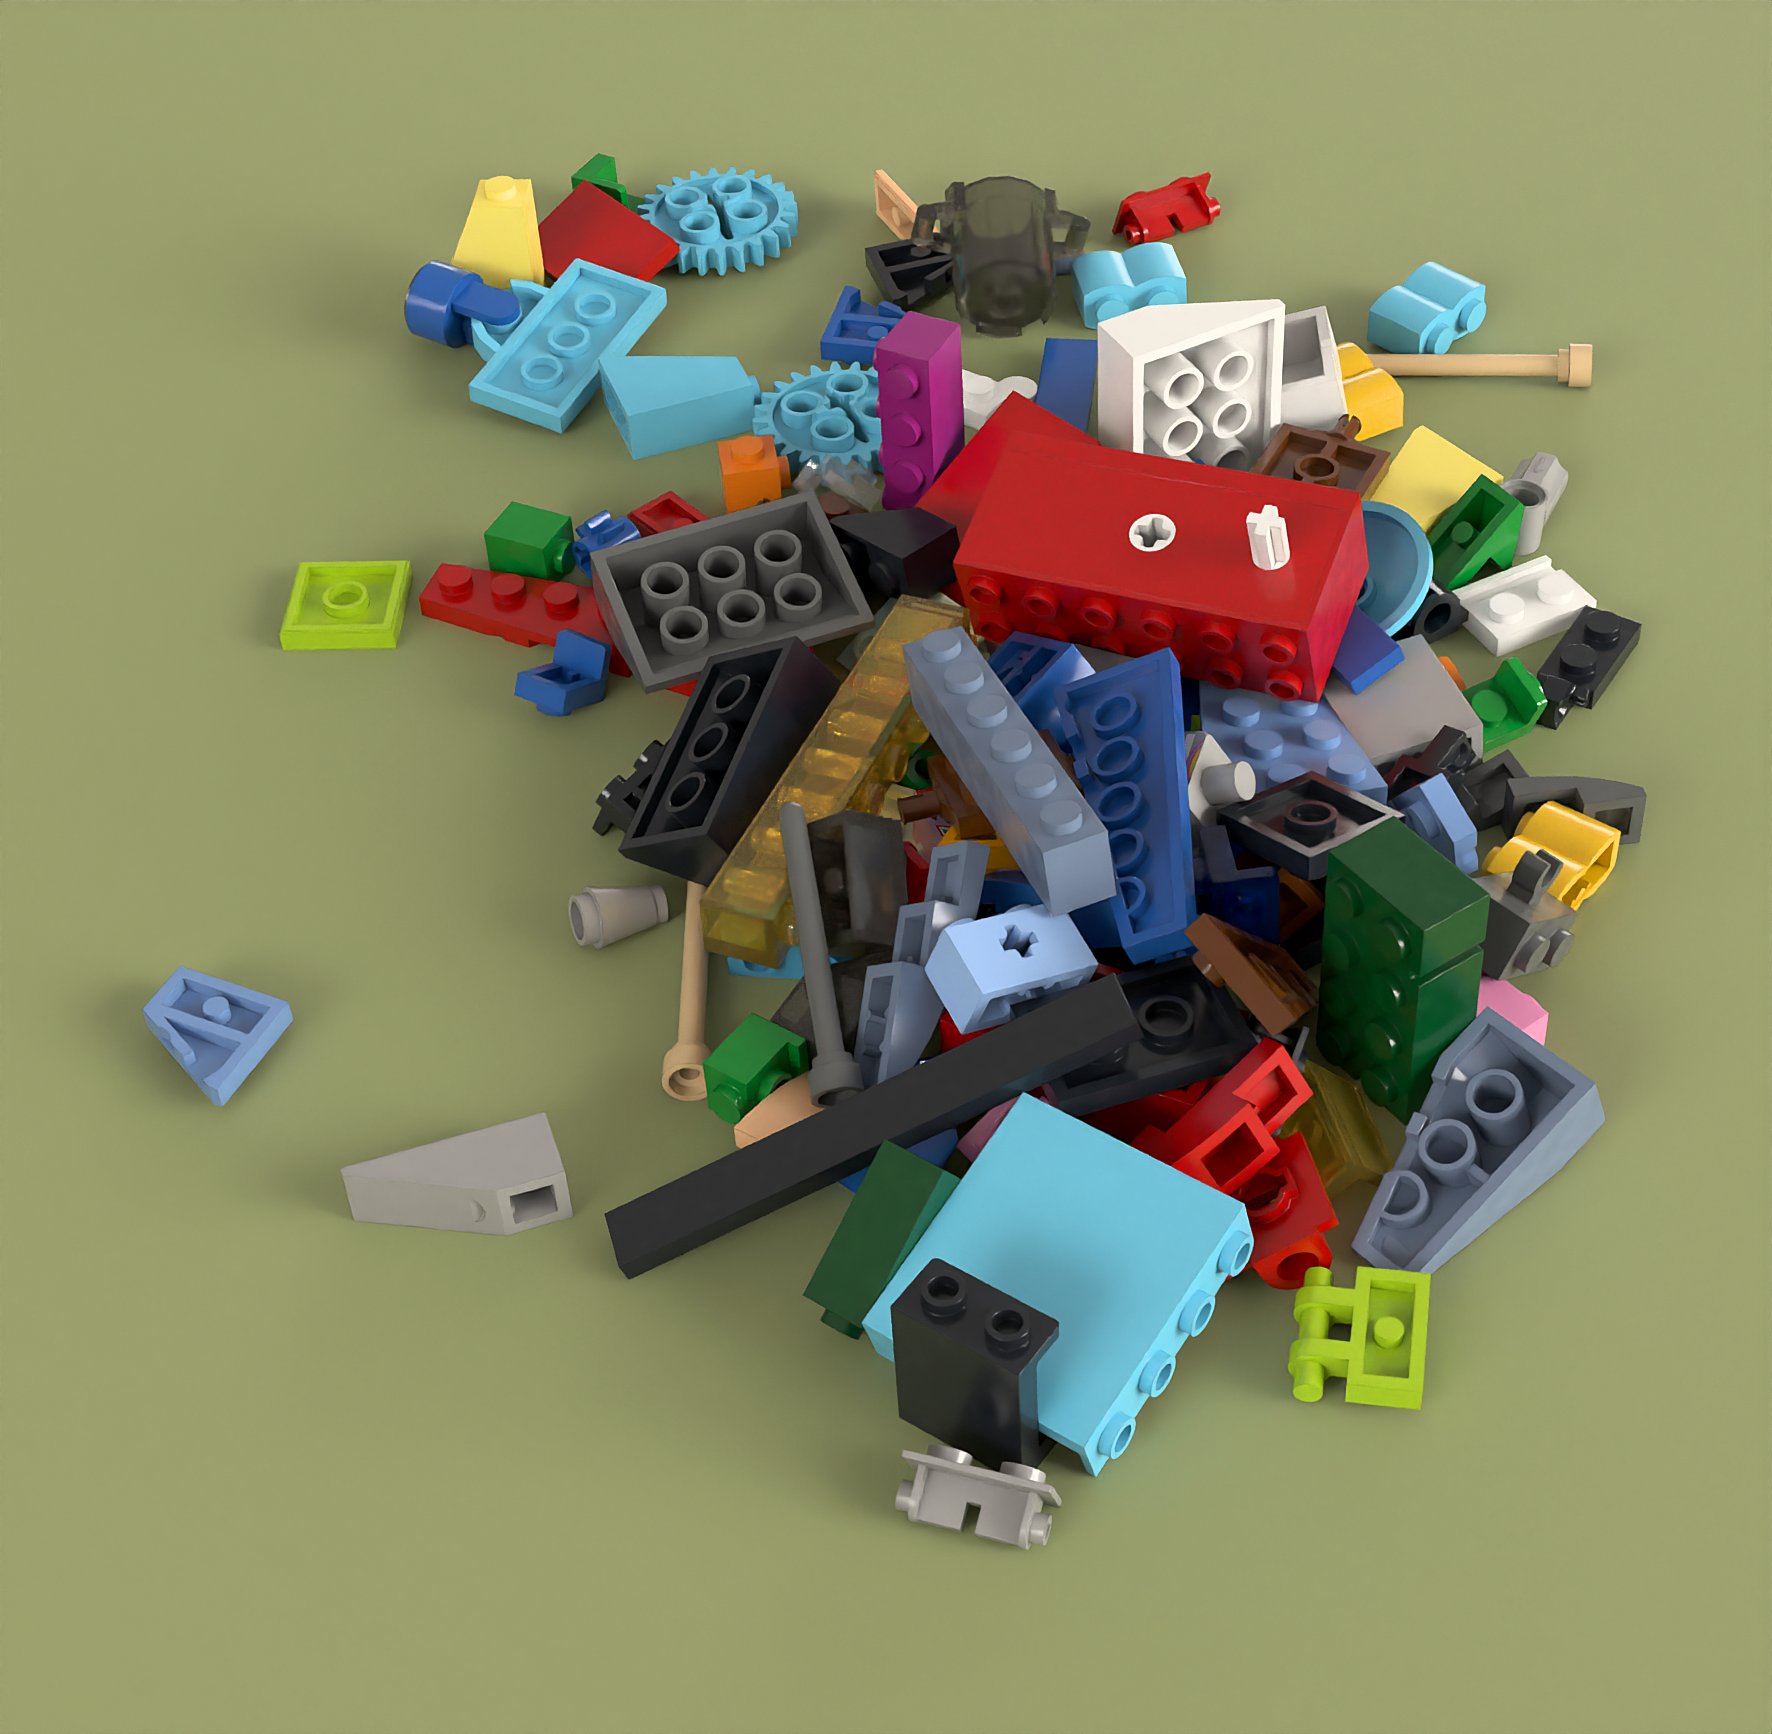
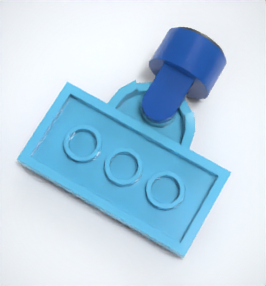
(534, 338)

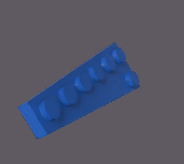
(1134, 777)

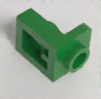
(1507, 703)

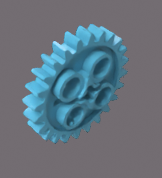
(745, 210)
(822, 416)

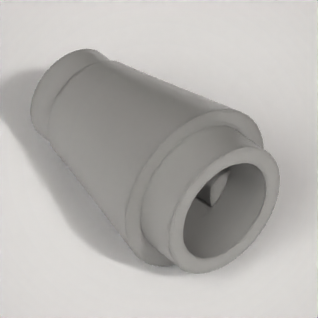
(615, 912)

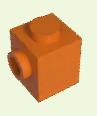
(751, 471)

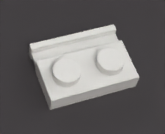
(1522, 605)

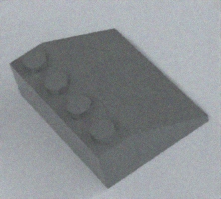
(726, 589)

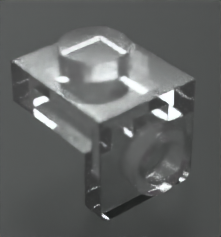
(848, 481)

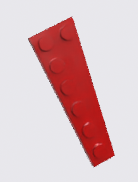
(520, 609)

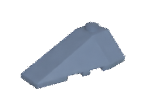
(1483, 1141)

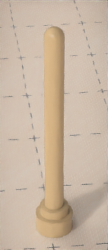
(1569, 365)
(683, 1064)

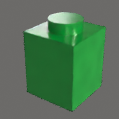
(531, 543)

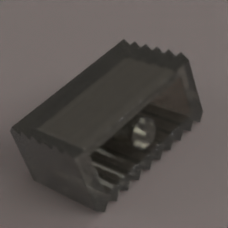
(859, 880)

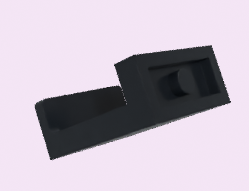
(971, 1365)

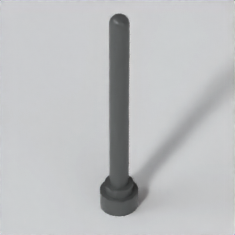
(833, 1071)

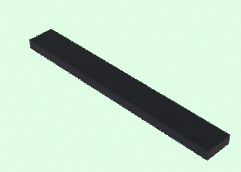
(851, 1132)

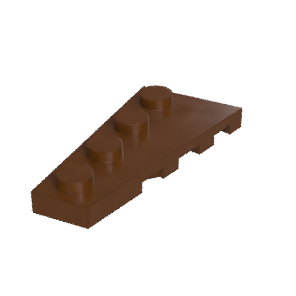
(1255, 970)

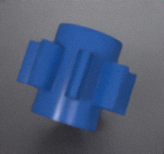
(599, 534)

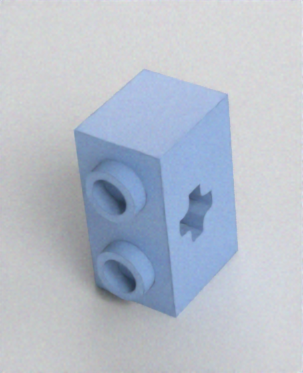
(1004, 961)

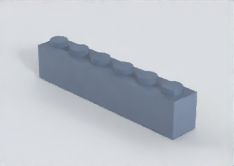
(1010, 772)

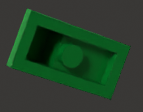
(1476, 530)

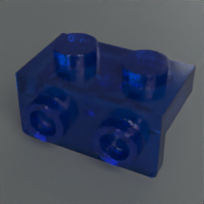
(1235, 896)

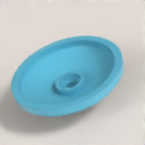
(1398, 566)

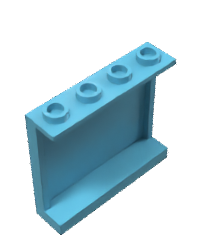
(1099, 1244)

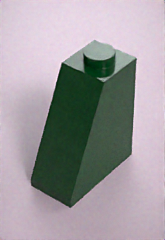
(877, 1235)

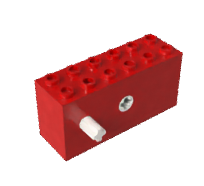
(1162, 552)

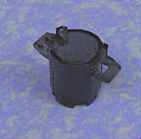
(1001, 249)

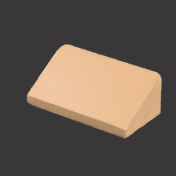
(894, 206)

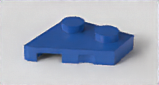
(857, 328)

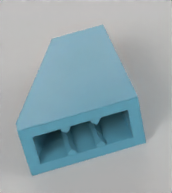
(677, 400)

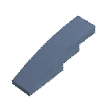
(898, 997)

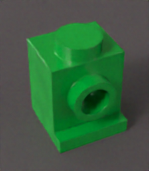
(752, 1066)

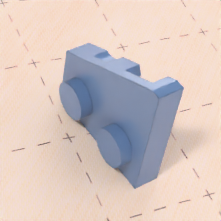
(1441, 821)
(215, 1028)

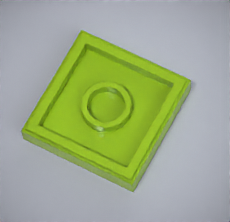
(346, 605)

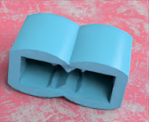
(1118, 283)
(1427, 311)

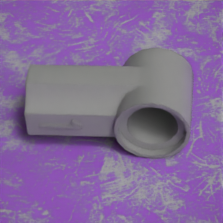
(1538, 487)

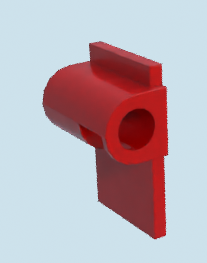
(1292, 1227)

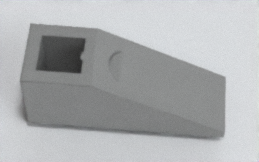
(472, 1182)

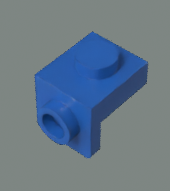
(572, 680)

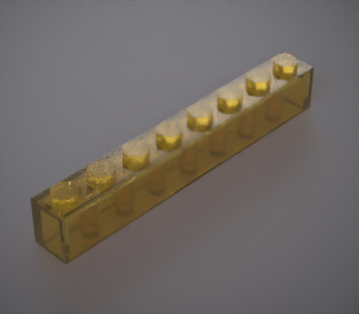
(842, 766)

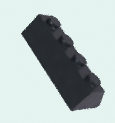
(727, 756)

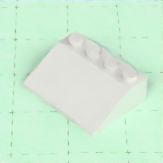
(1192, 381)

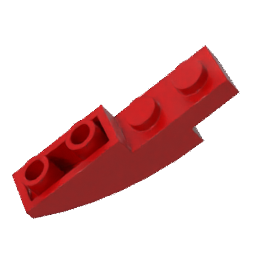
(1231, 1126)

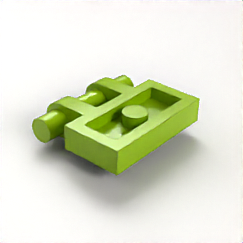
(1386, 1343)

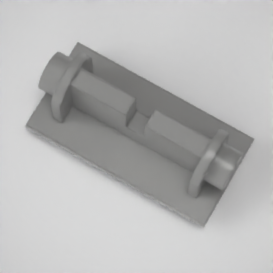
(1007, 1498)

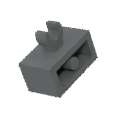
(1524, 922)

